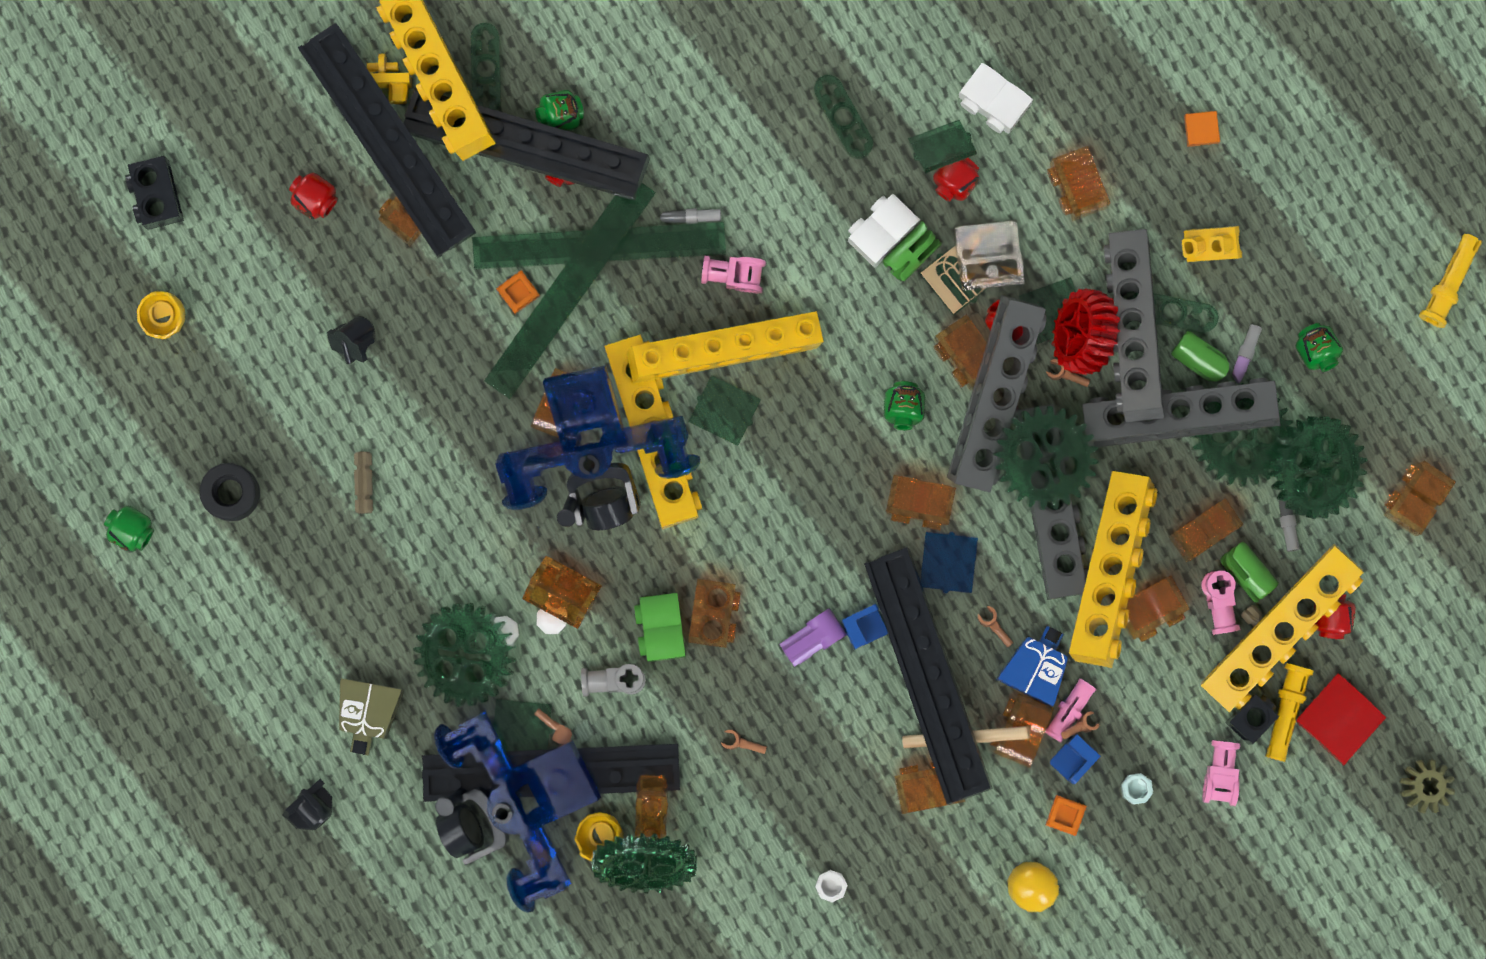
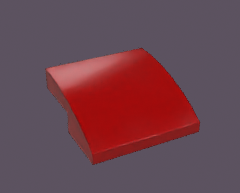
(1340, 719)

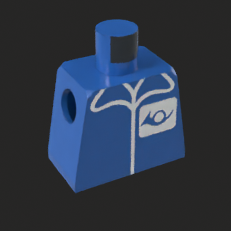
(1037, 667)

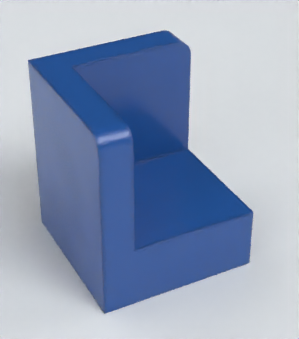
(864, 626)
(1074, 759)

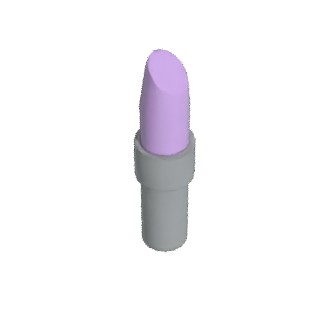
(1246, 352)

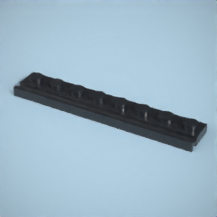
(387, 140)
(544, 149)
(928, 676)
(611, 769)

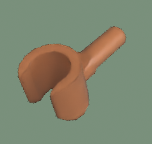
(1068, 375)
(996, 627)
(1080, 726)
(562, 734)
(743, 743)

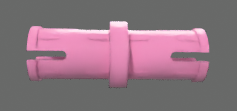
(1082, 692)

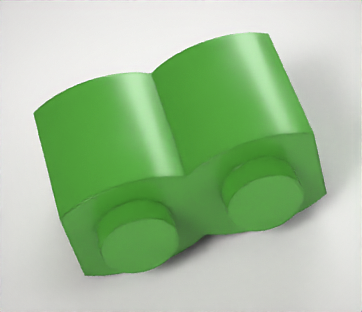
(661, 627)

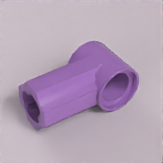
(817, 635)

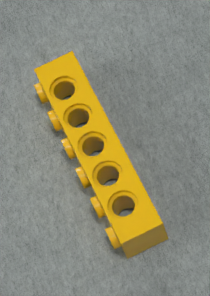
(474, 133)
(724, 347)
(1122, 491)
(669, 511)
(1333, 563)

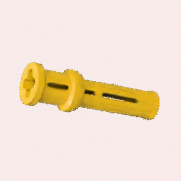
(1445, 293)
(1291, 697)

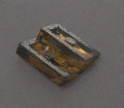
(988, 255)

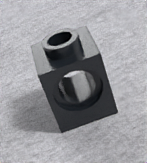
(1240, 725)

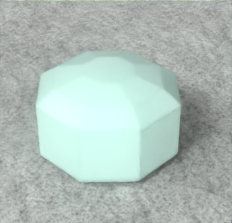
(1136, 788)

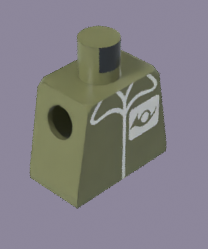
(367, 712)

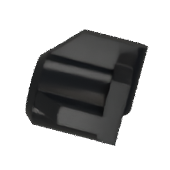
(352, 339)
(311, 808)

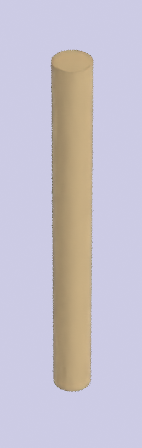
(981, 736)

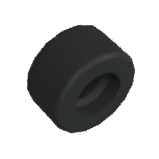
(220, 474)

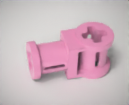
(734, 273)
(1221, 602)
(1222, 774)

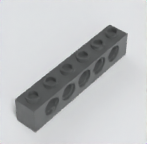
(990, 377)
(1147, 402)
(1197, 422)
(1056, 583)

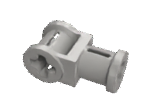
(611, 680)

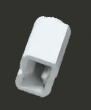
(995, 99)
(883, 229)

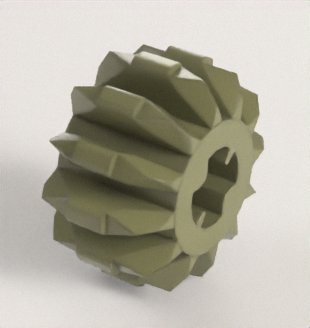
(1416, 787)

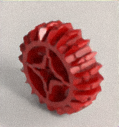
(1085, 331)

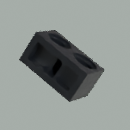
(161, 190)

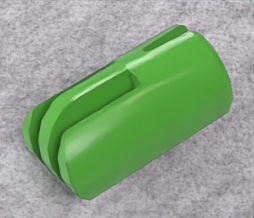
(911, 252)
(1201, 357)
(1249, 572)

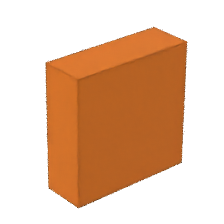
(1202, 128)
(518, 292)
(1065, 815)

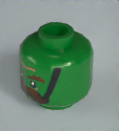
(560, 110)
(1319, 347)
(904, 405)
(128, 529)

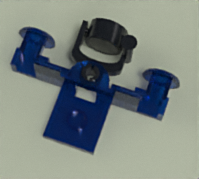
(583, 403)
(557, 782)

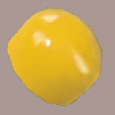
(159, 305)
(605, 826)
(1033, 886)

